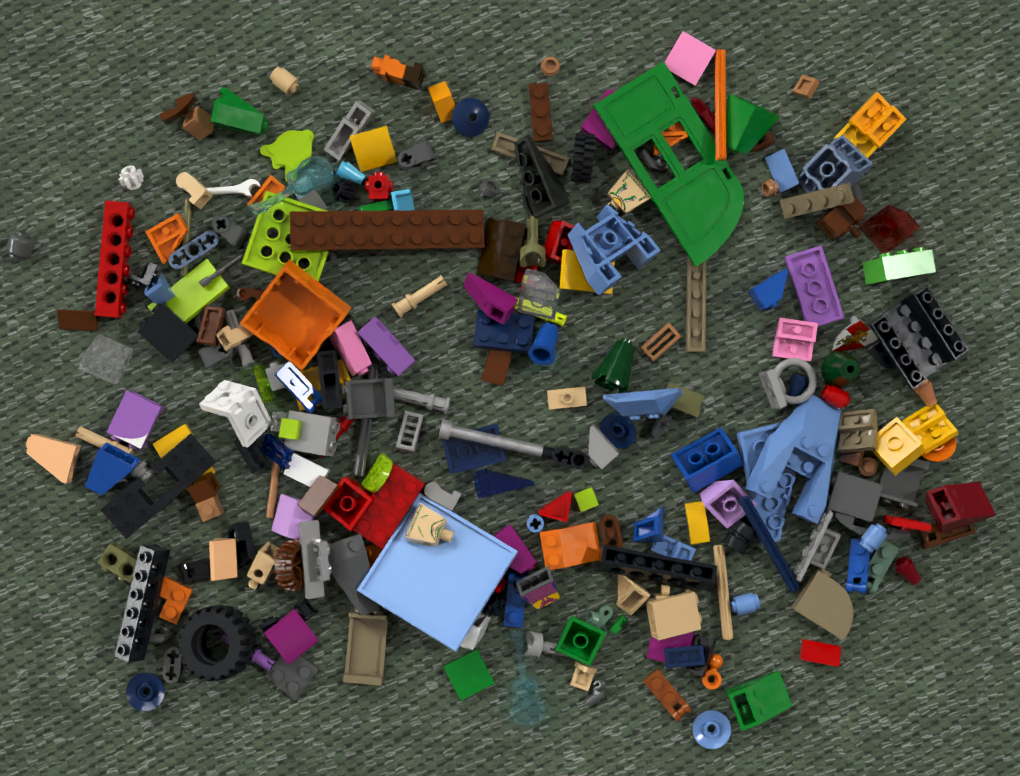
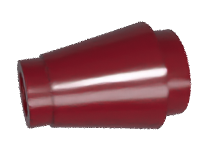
(907, 569)

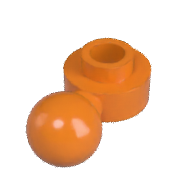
(715, 663)

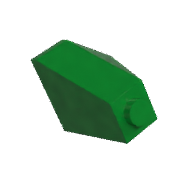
(237, 115)
(746, 124)

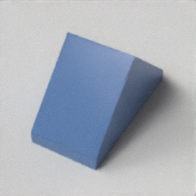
(159, 290)

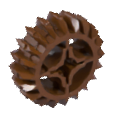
(289, 566)

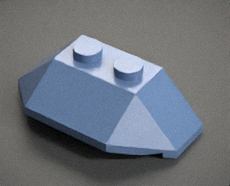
(644, 403)

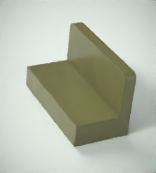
(688, 402)

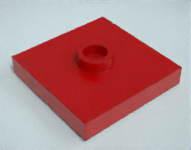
(907, 524)

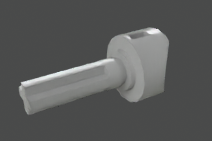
(537, 645)

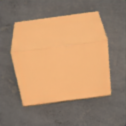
(223, 558)

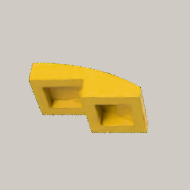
(697, 522)

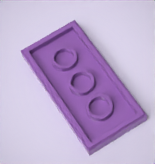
(814, 286)

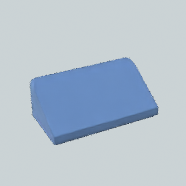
(782, 170)

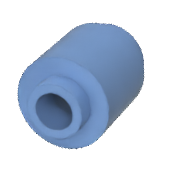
(873, 537)
(745, 604)

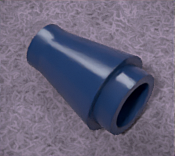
(797, 384)

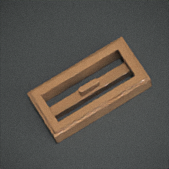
(648, 352)

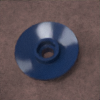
(461, 115)
(611, 429)
(137, 696)

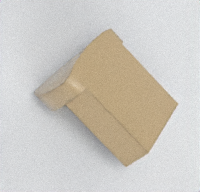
(583, 676)

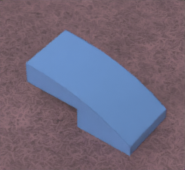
(673, 548)

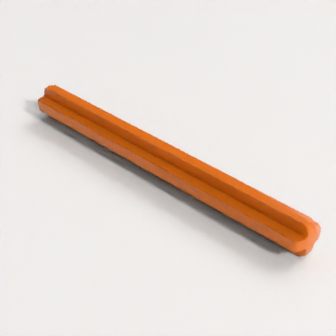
(720, 105)

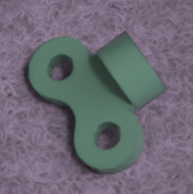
(599, 619)

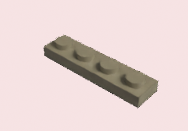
(817, 200)

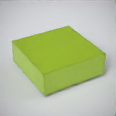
(290, 428)
(586, 499)

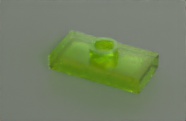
(263, 384)

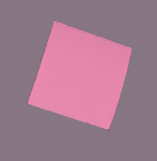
(689, 58)
(794, 339)

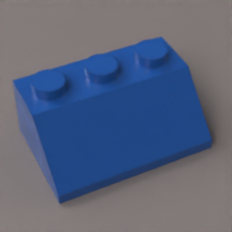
(707, 459)

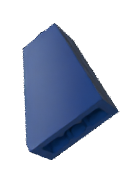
(109, 468)

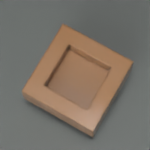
(806, 86)

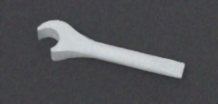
(243, 188)

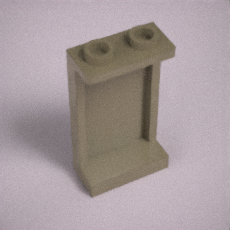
(366, 648)

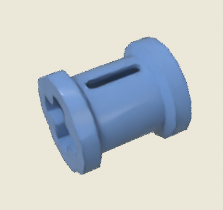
(530, 520)

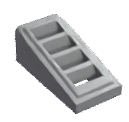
(410, 449)

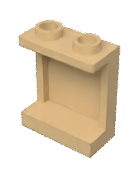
(674, 615)

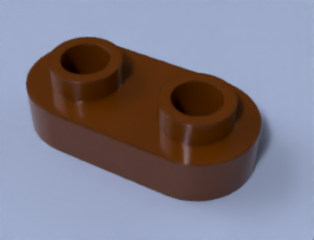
(610, 532)

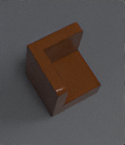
(204, 489)

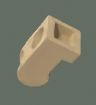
(199, 193)
(234, 337)

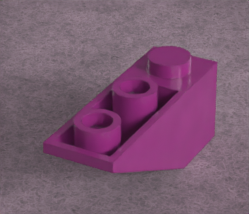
(491, 299)

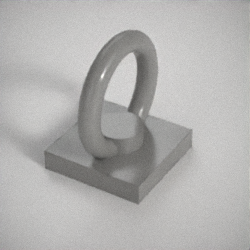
(775, 387)

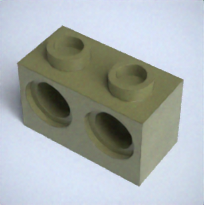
(123, 558)

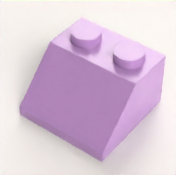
(288, 517)

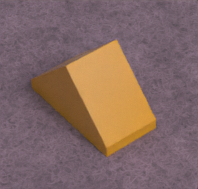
(442, 100)

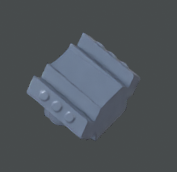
(834, 166)

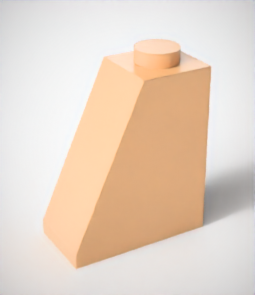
(54, 455)

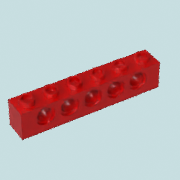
(108, 250)

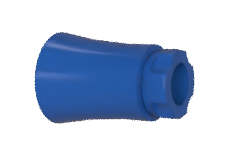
(544, 346)

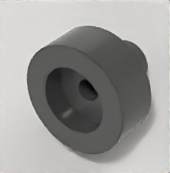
(489, 188)

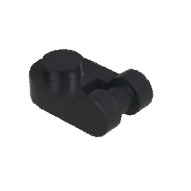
(882, 358)
(201, 569)

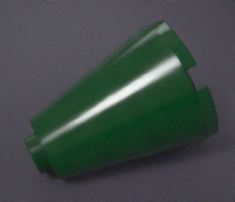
(616, 367)
(840, 369)

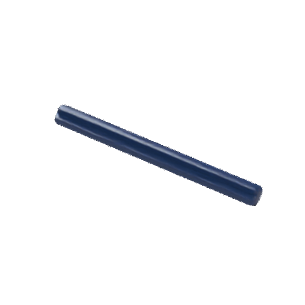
(769, 543)

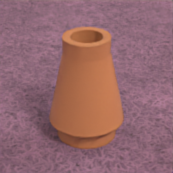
(926, 393)

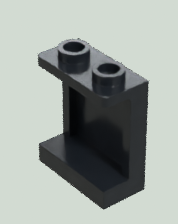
(167, 332)

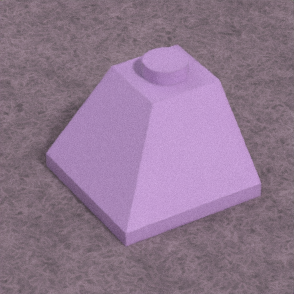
(723, 501)

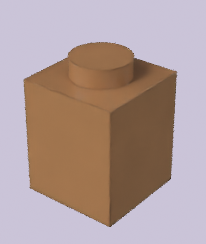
(210, 508)

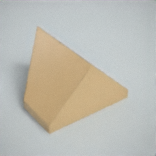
(630, 594)

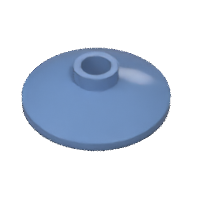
(715, 738)

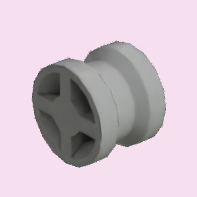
(143, 472)

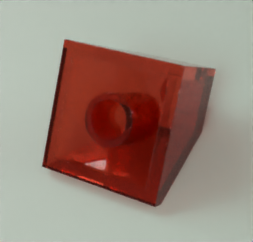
(889, 228)

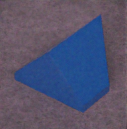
(651, 528)

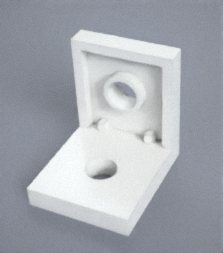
(239, 404)

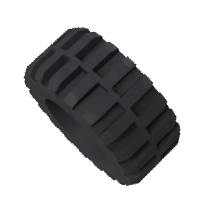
(194, 647)

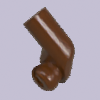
(762, 145)

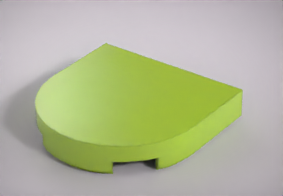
(378, 473)

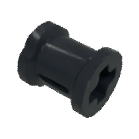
(306, 609)

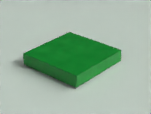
(469, 674)

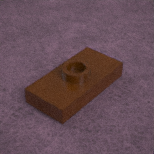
(211, 325)

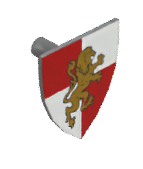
(854, 336)

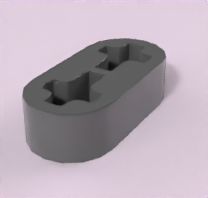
(167, 667)

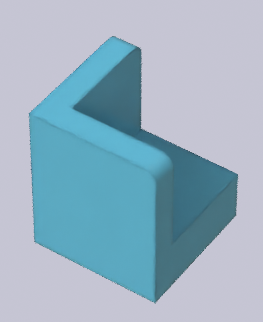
(402, 200)

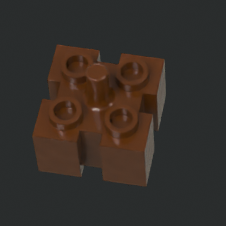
(842, 219)

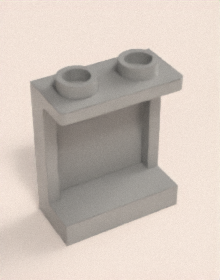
(316, 434)

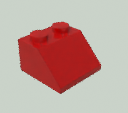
(349, 502)

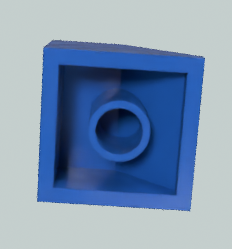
(769, 291)

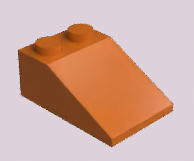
(570, 545)

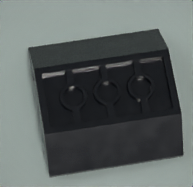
(918, 336)

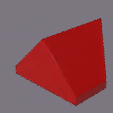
(558, 508)

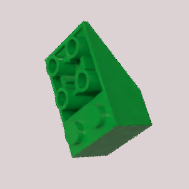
(758, 700)

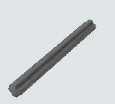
(365, 430)

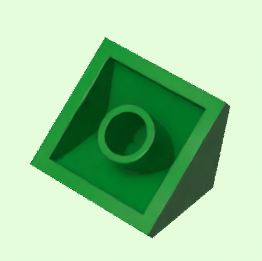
(580, 640)

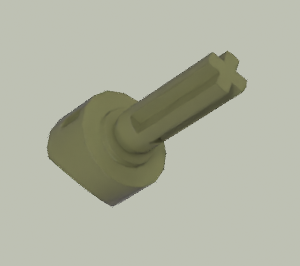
(532, 253)

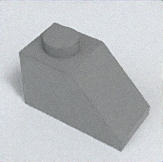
(600, 448)

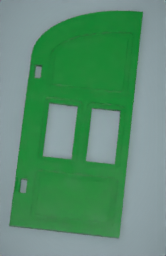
(698, 202)

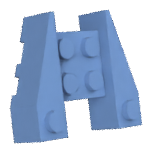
(606, 243)

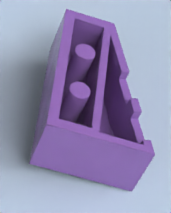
(386, 347)

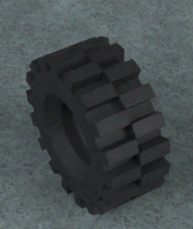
(583, 157)

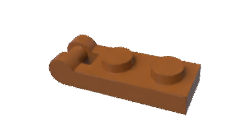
(666, 694)

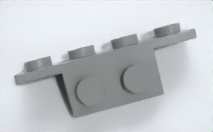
(820, 548)
(314, 559)

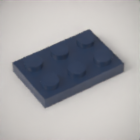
(511, 337)
(467, 455)

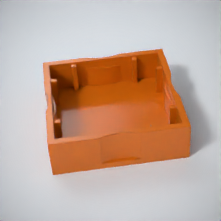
(295, 314)

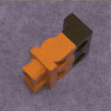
(399, 73)

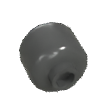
(20, 245)

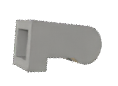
(436, 493)

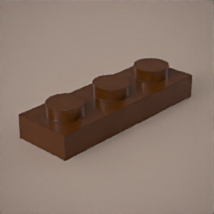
(540, 112)

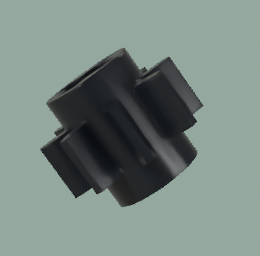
(343, 191)
(494, 605)

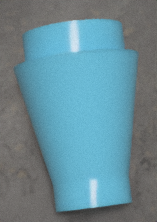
(349, 172)

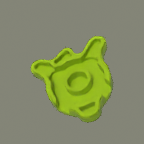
(289, 149)

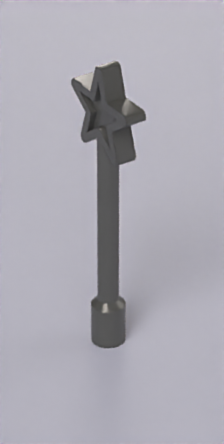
(207, 280)

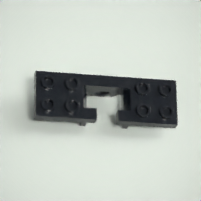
(135, 508)

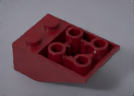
(958, 505)

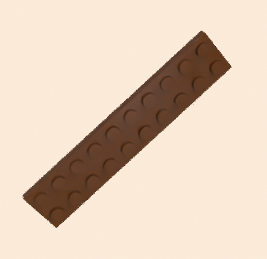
(386, 230)

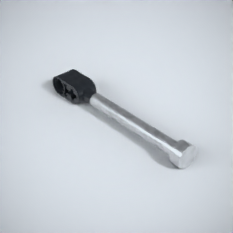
(448, 429)

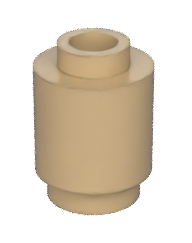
(284, 80)

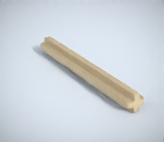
(723, 592)

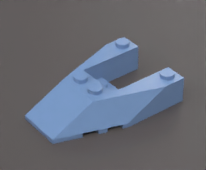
(805, 446)

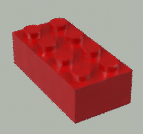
(389, 506)

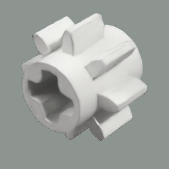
(131, 177)

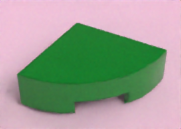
(616, 626)

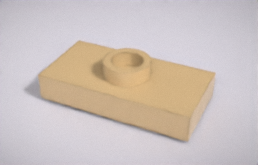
(567, 398)

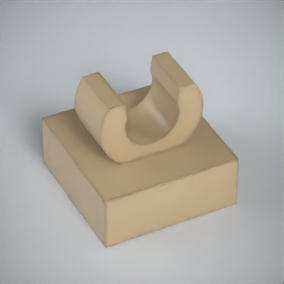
(665, 590)

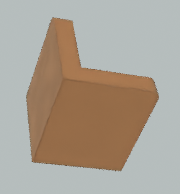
(198, 123)

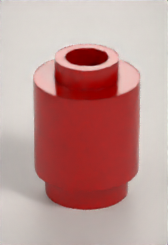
(835, 396)

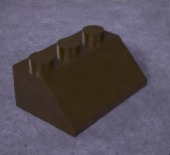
(501, 250)

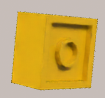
(897, 446)

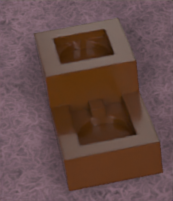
(183, 105)

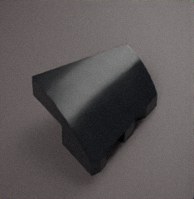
(244, 543)

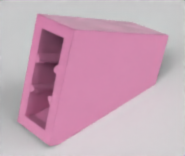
(350, 349)

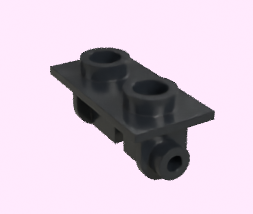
(252, 455)

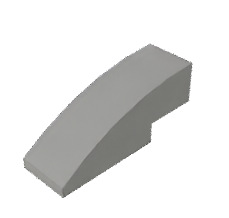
(352, 124)

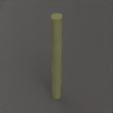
(187, 219)

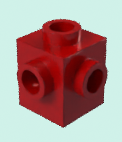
(382, 193)

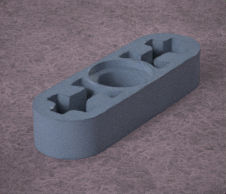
(208, 246)

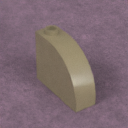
(826, 604)

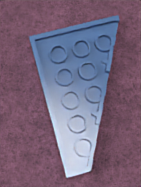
(773, 509)

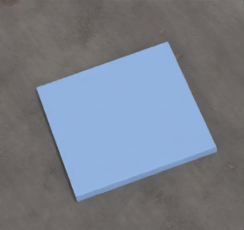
(442, 585)

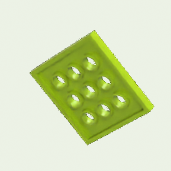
(259, 240)

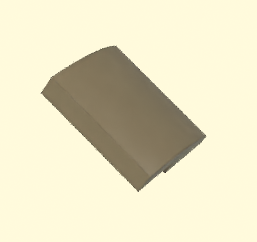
(858, 431)

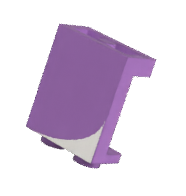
(134, 420)

